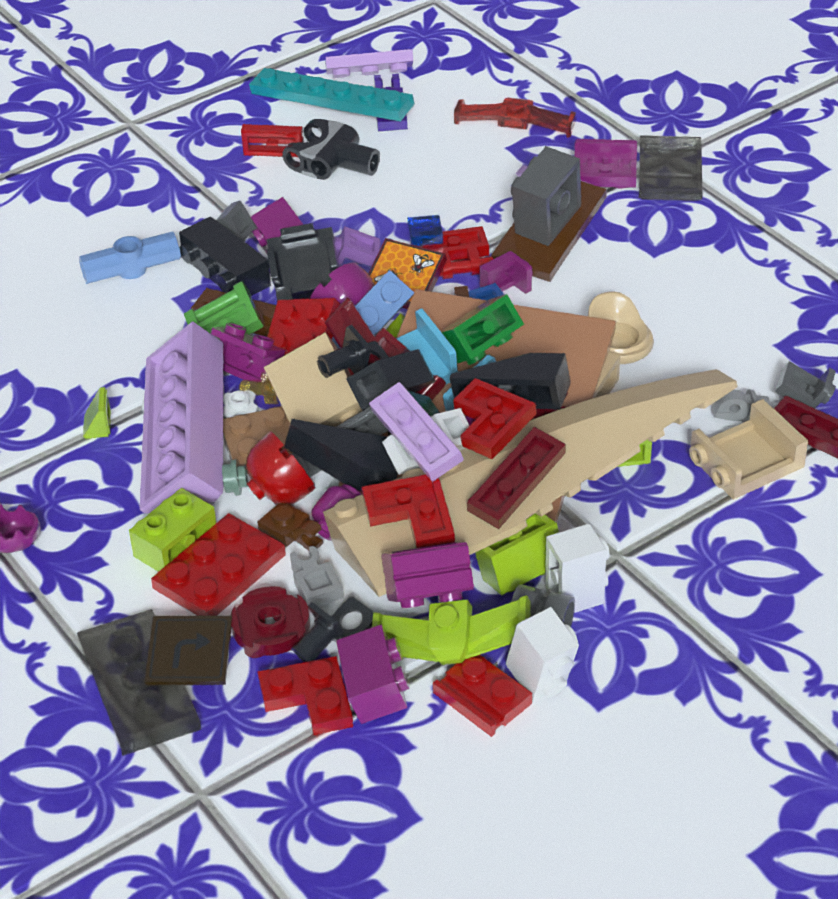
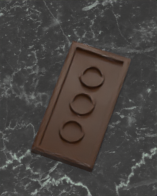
(548, 259)

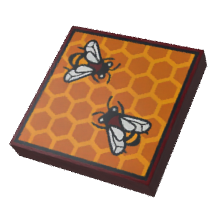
(412, 264)

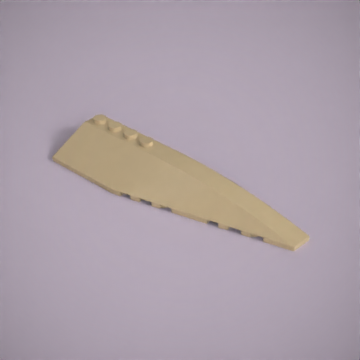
(597, 440)

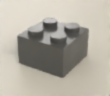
(546, 195)

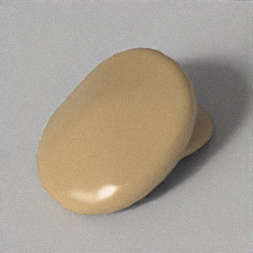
(632, 336)

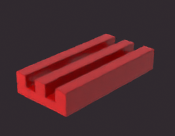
(271, 136)

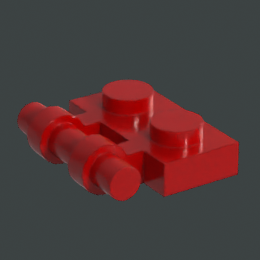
(463, 244)

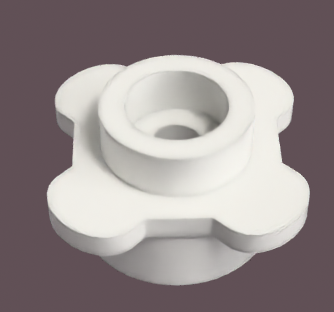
(239, 403)

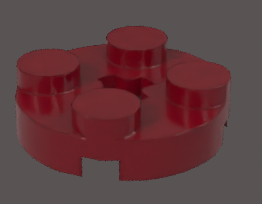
(269, 639)

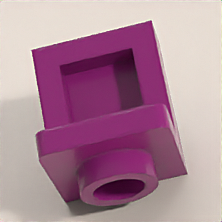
(506, 272)

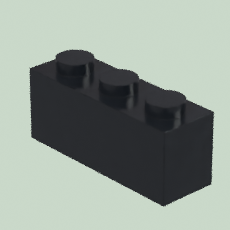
(223, 257)

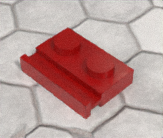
(482, 694)

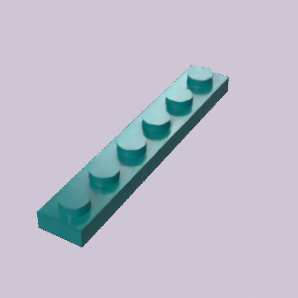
(332, 94)

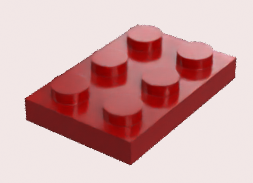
(218, 567)

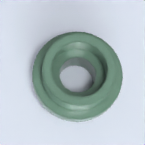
(234, 477)

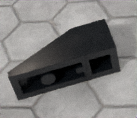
(533, 376)
(342, 453)

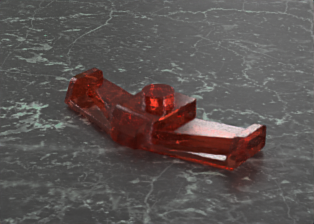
(515, 114)

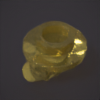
(261, 388)

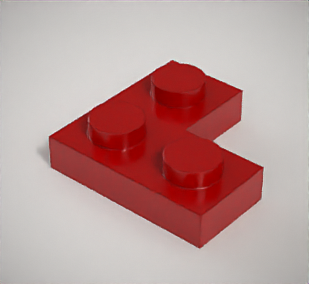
(496, 415)
(414, 500)
(309, 683)

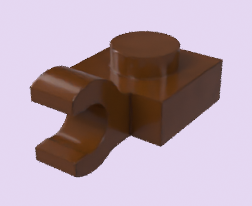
(289, 525)

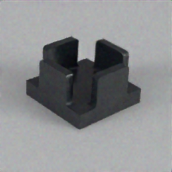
(301, 260)

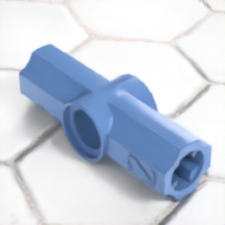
(129, 257)

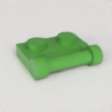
(229, 308)

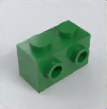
(483, 328)

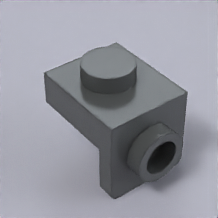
(804, 386)

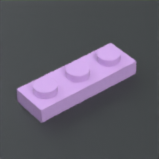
(369, 63)
(416, 431)

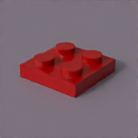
(300, 321)

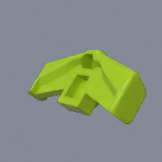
(453, 632)

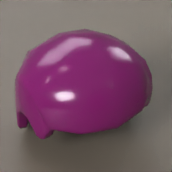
(17, 529)

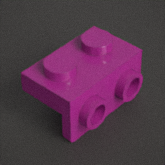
(607, 162)
(246, 354)

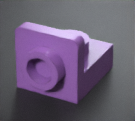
(357, 247)

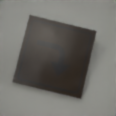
(188, 650)

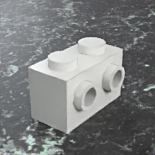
(577, 566)
(542, 654)

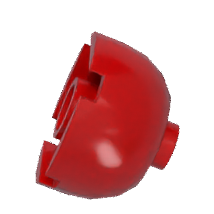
(276, 473)

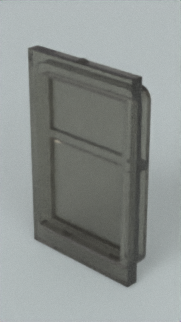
(670, 168)

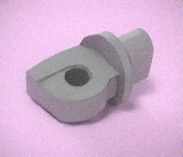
(736, 405)

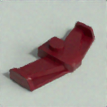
(348, 315)

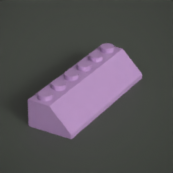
(183, 419)

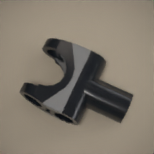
(333, 149)

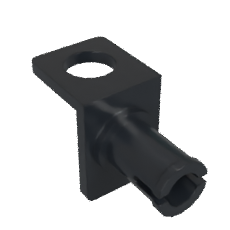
(352, 355)
(330, 629)

